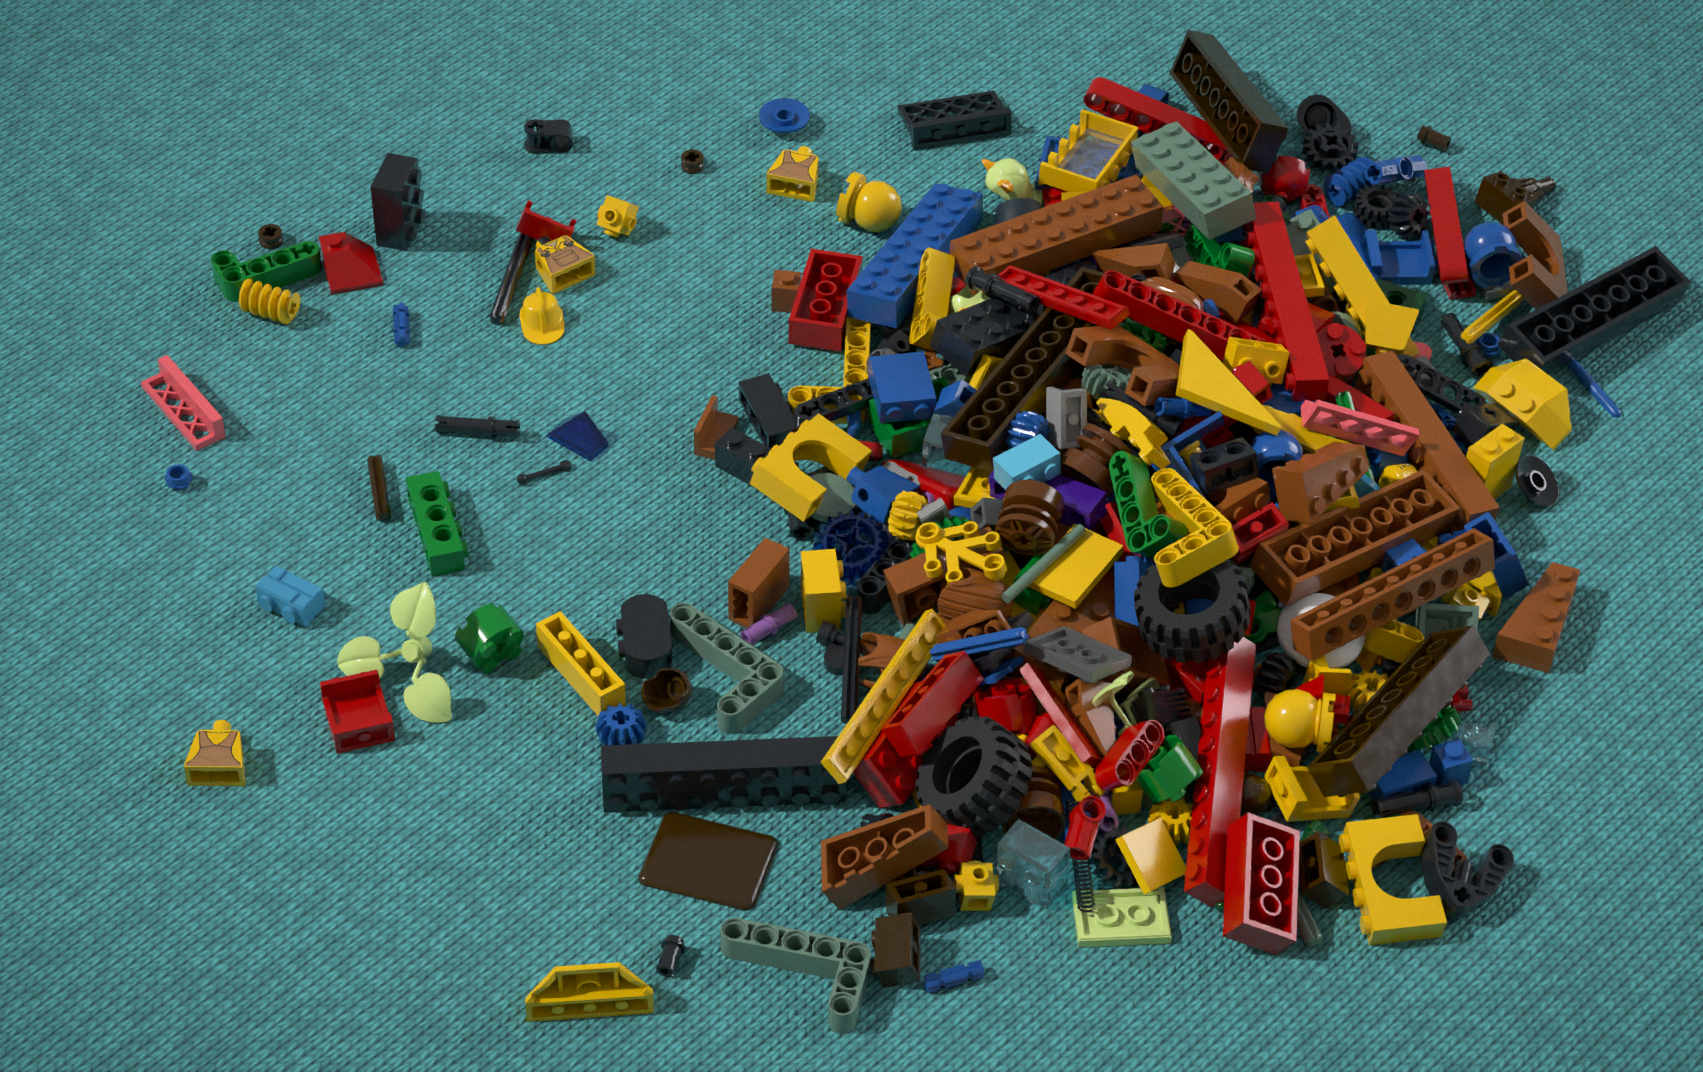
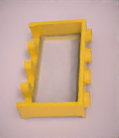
(1090, 155)

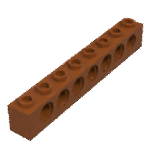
(1392, 594)

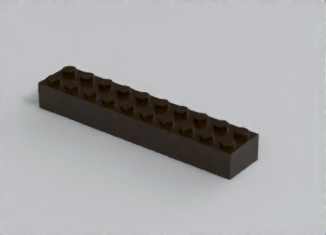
(1017, 384)

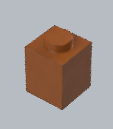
(784, 290)

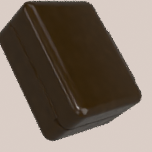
(708, 861)

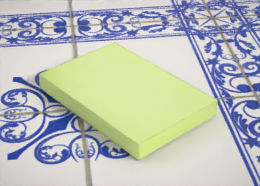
(1123, 918)

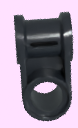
(549, 135)

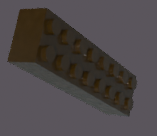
(1228, 101)
(1398, 712)

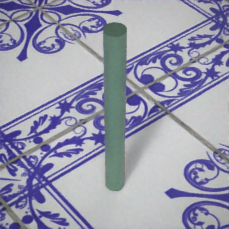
(1041, 565)

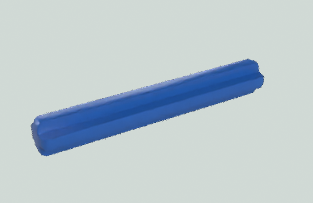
(981, 643)

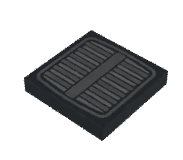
(1171, 237)

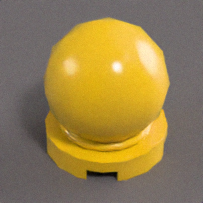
(871, 204)
(1299, 719)

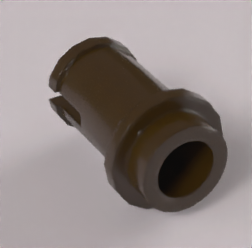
(1433, 138)

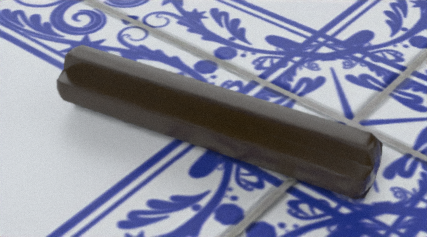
(379, 488)

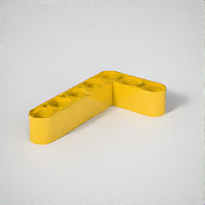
(856, 354)
(1210, 534)

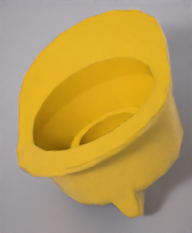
(541, 318)

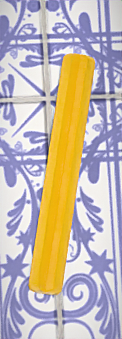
(1491, 317)

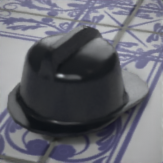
(1321, 110)

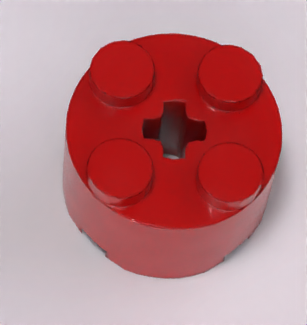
(1346, 345)
(1008, 703)

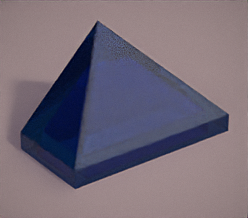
(580, 436)

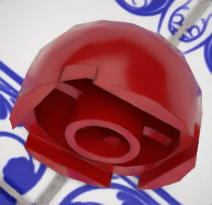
(1285, 179)

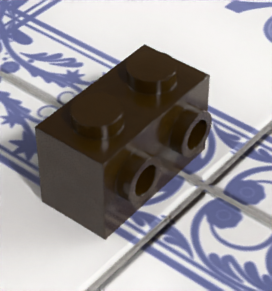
(1322, 870)
(896, 950)

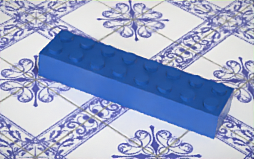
(888, 284)

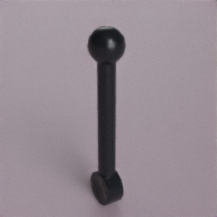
(564, 466)

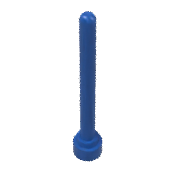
(1594, 388)

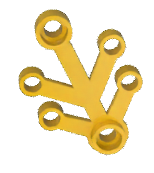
(931, 537)

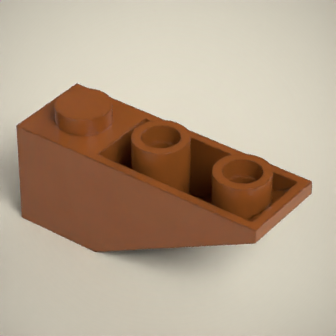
(1146, 260)
(1228, 289)
(973, 624)
(1094, 721)

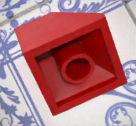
(348, 263)

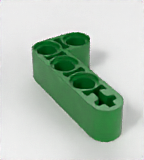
(1217, 254)
(275, 268)
(1142, 526)

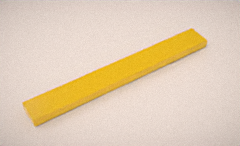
(883, 698)

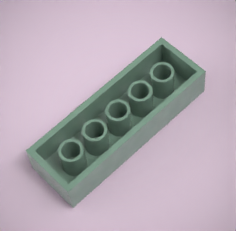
(1193, 180)

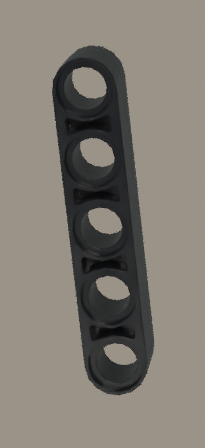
(872, 585)

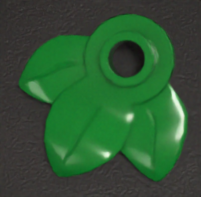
(1265, 617)

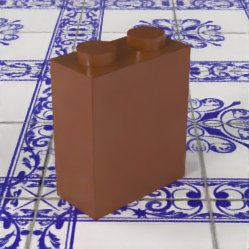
(758, 583)

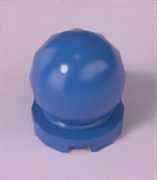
(1491, 252)
(1275, 452)

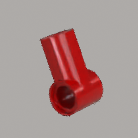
(1083, 828)

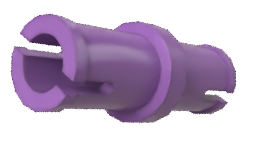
(769, 624)

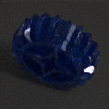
(832, 537)

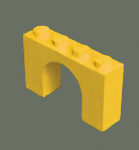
(814, 441)
(1384, 916)

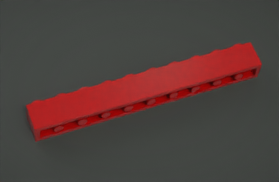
(1286, 303)
(1222, 759)

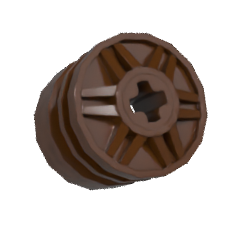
(1092, 463)
(1029, 517)
(1041, 805)

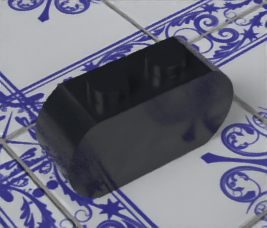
(645, 635)

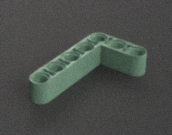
(757, 674)
(804, 953)

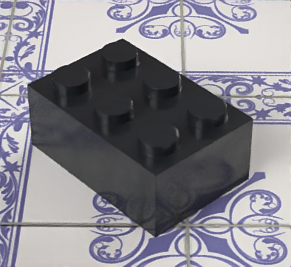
(397, 201)

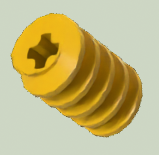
(268, 302)

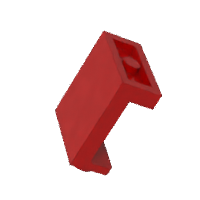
(356, 711)

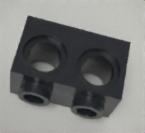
(1224, 465)

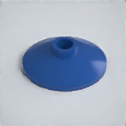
(784, 115)

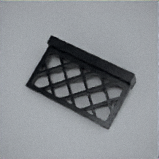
(950, 129)

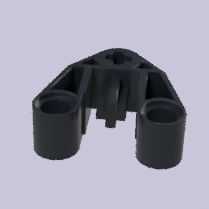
(1456, 893)

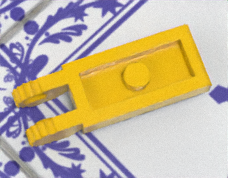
(1065, 764)

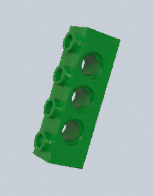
(436, 523)

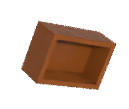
(1127, 638)

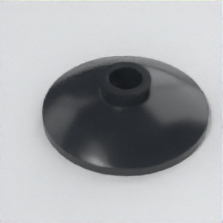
(1536, 481)

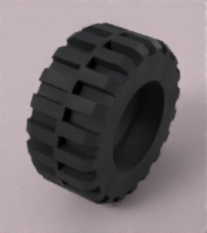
(1197, 634)
(975, 774)

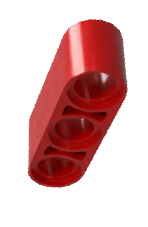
(1129, 755)

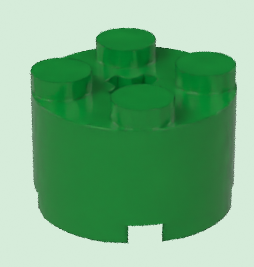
(490, 637)
(1169, 771)

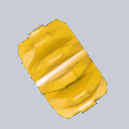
(903, 515)
(1363, 687)
(1175, 817)

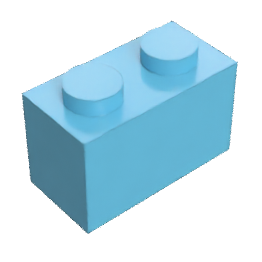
(1027, 461)

